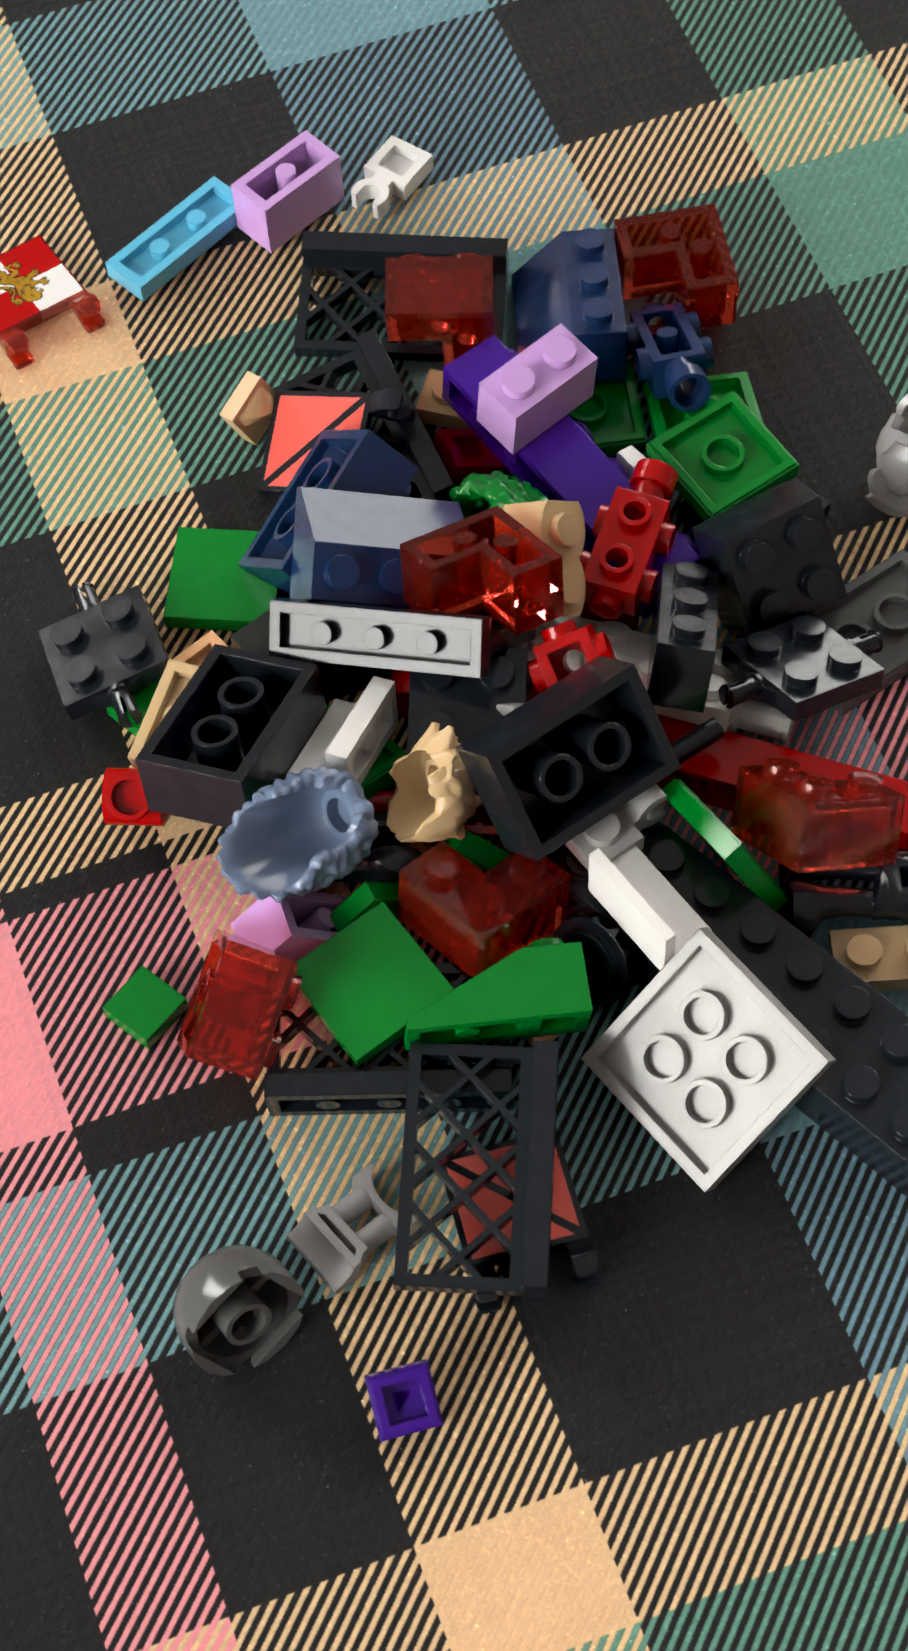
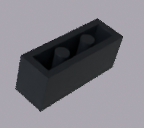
(683, 636)

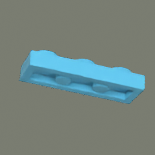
(174, 240)

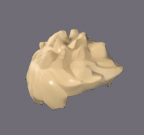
(432, 790)

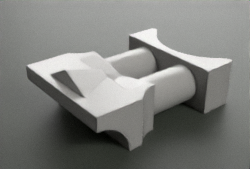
(332, 1245)

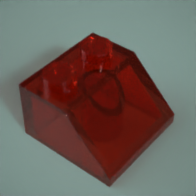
(238, 1005)

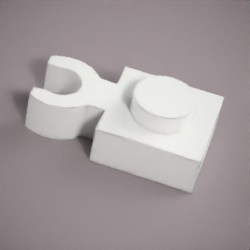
(391, 171)

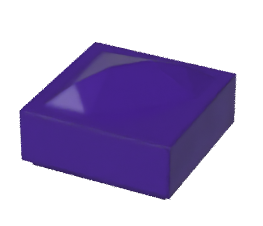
(403, 1400)

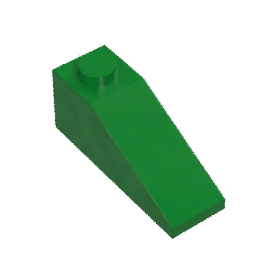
(521, 996)

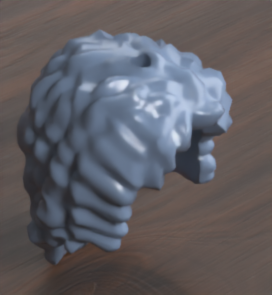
(298, 835)

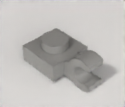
(621, 828)

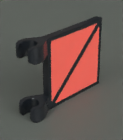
(303, 415)
(494, 1199)

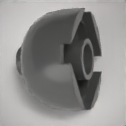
(236, 1308)

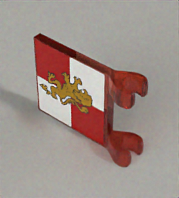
(35, 289)

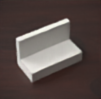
(353, 733)
(643, 903)

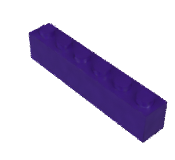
(559, 461)

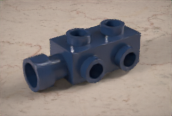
(671, 354)

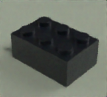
(230, 734)
(568, 757)

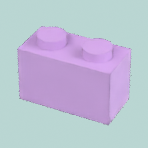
(288, 191)
(536, 388)

